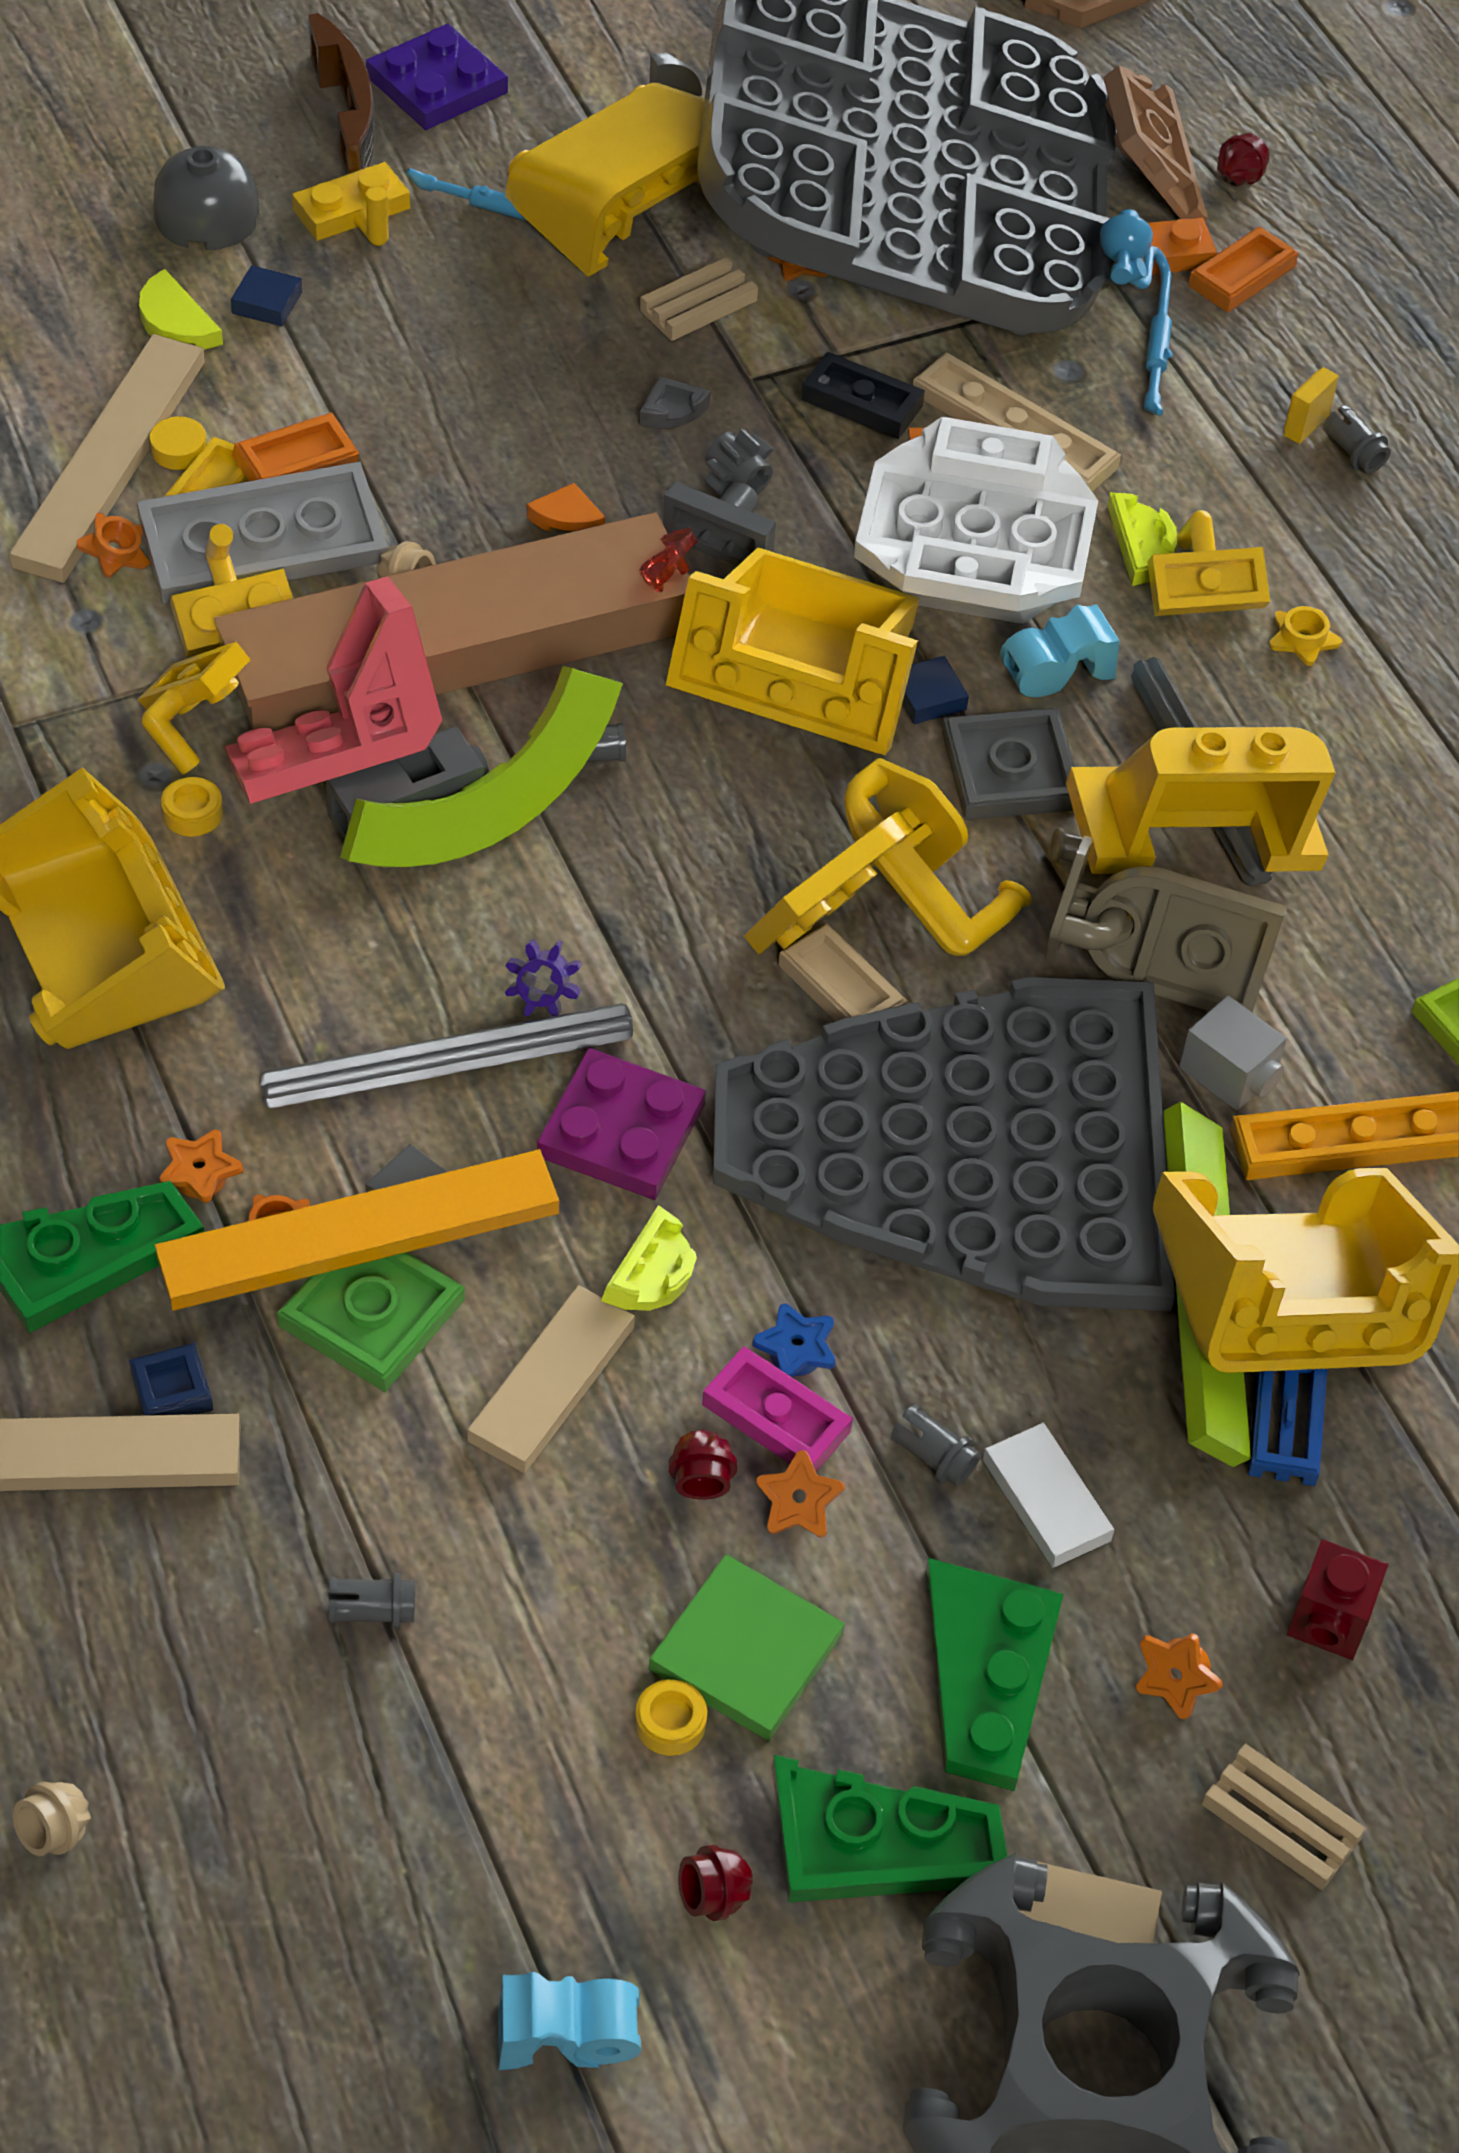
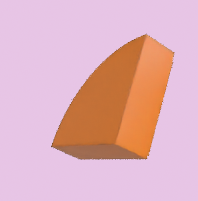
(565, 510)

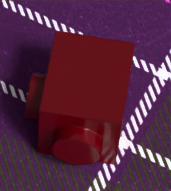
(1337, 1599)

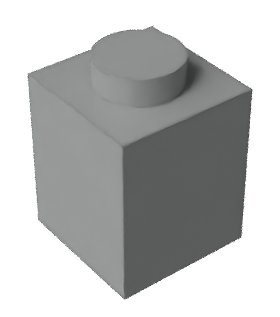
(1234, 1053)

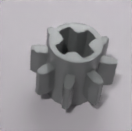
(738, 459)

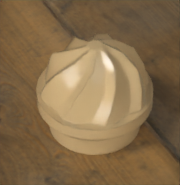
(404, 558)
(51, 1818)

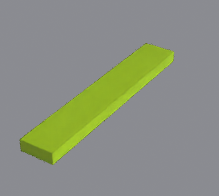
(1212, 1398)

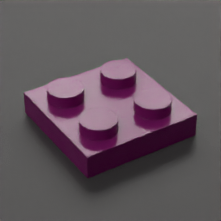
(621, 1123)

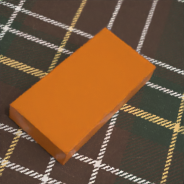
(1243, 269)
(296, 449)

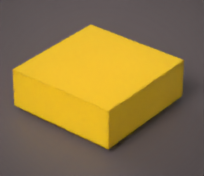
(1310, 405)

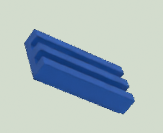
(1283, 1463)

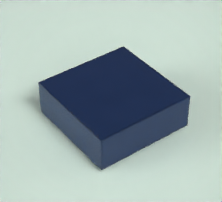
(266, 295)
(933, 691)
(171, 1382)

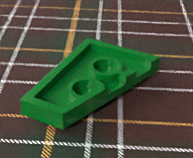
(82, 1253)
(990, 1667)
(877, 1839)

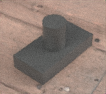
(722, 525)

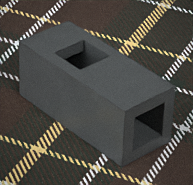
(425, 775)

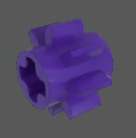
(526, 979)

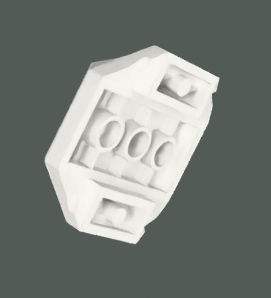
(978, 521)

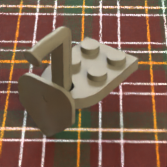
(1166, 929)

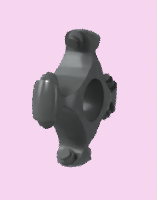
(1058, 1971)

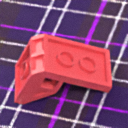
(381, 700)

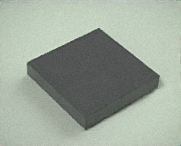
(1009, 763)

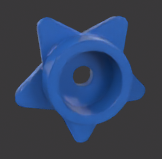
(797, 1359)

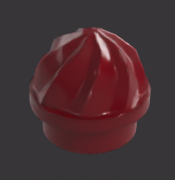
(1243, 159)
(702, 1465)
(714, 1882)

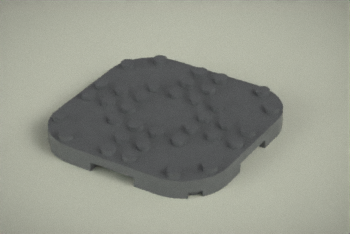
(912, 154)

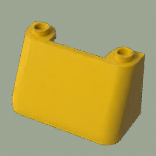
(607, 171)
(98, 916)
(1309, 1289)

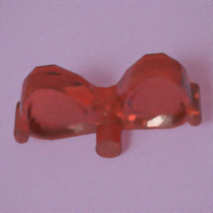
(662, 566)

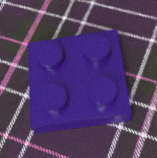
(437, 76)

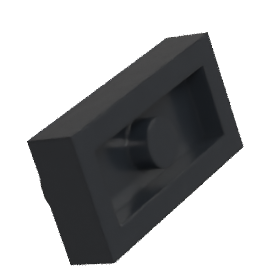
(862, 395)

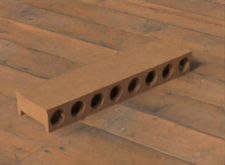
(474, 617)

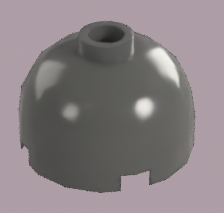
(205, 198)

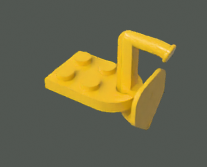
(907, 843)

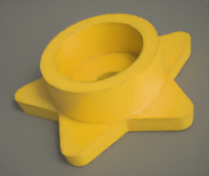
(1307, 621)

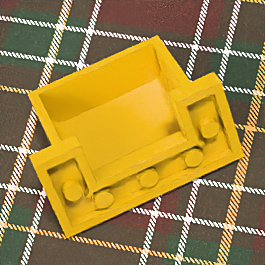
(798, 647)
(1208, 780)

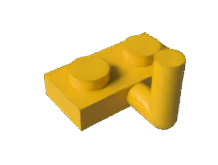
(353, 201)
(1207, 577)
(196, 609)
(182, 688)

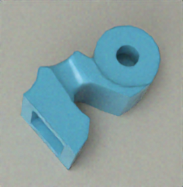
(1048, 657)
(586, 2021)

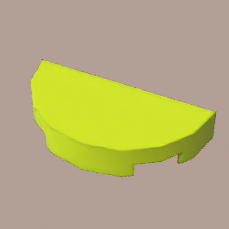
(174, 314)
(1140, 533)
(654, 1267)

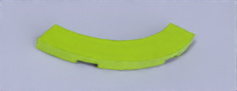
(501, 799)

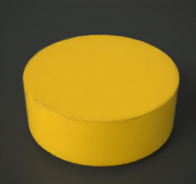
(177, 442)
(192, 806)
(670, 1717)

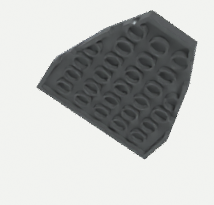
(970, 1139)

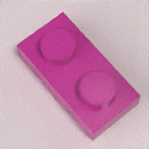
(776, 1409)

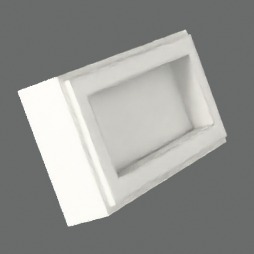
(1048, 1495)

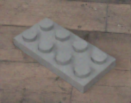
(287, 522)

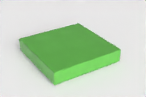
(373, 1314)
(747, 1646)

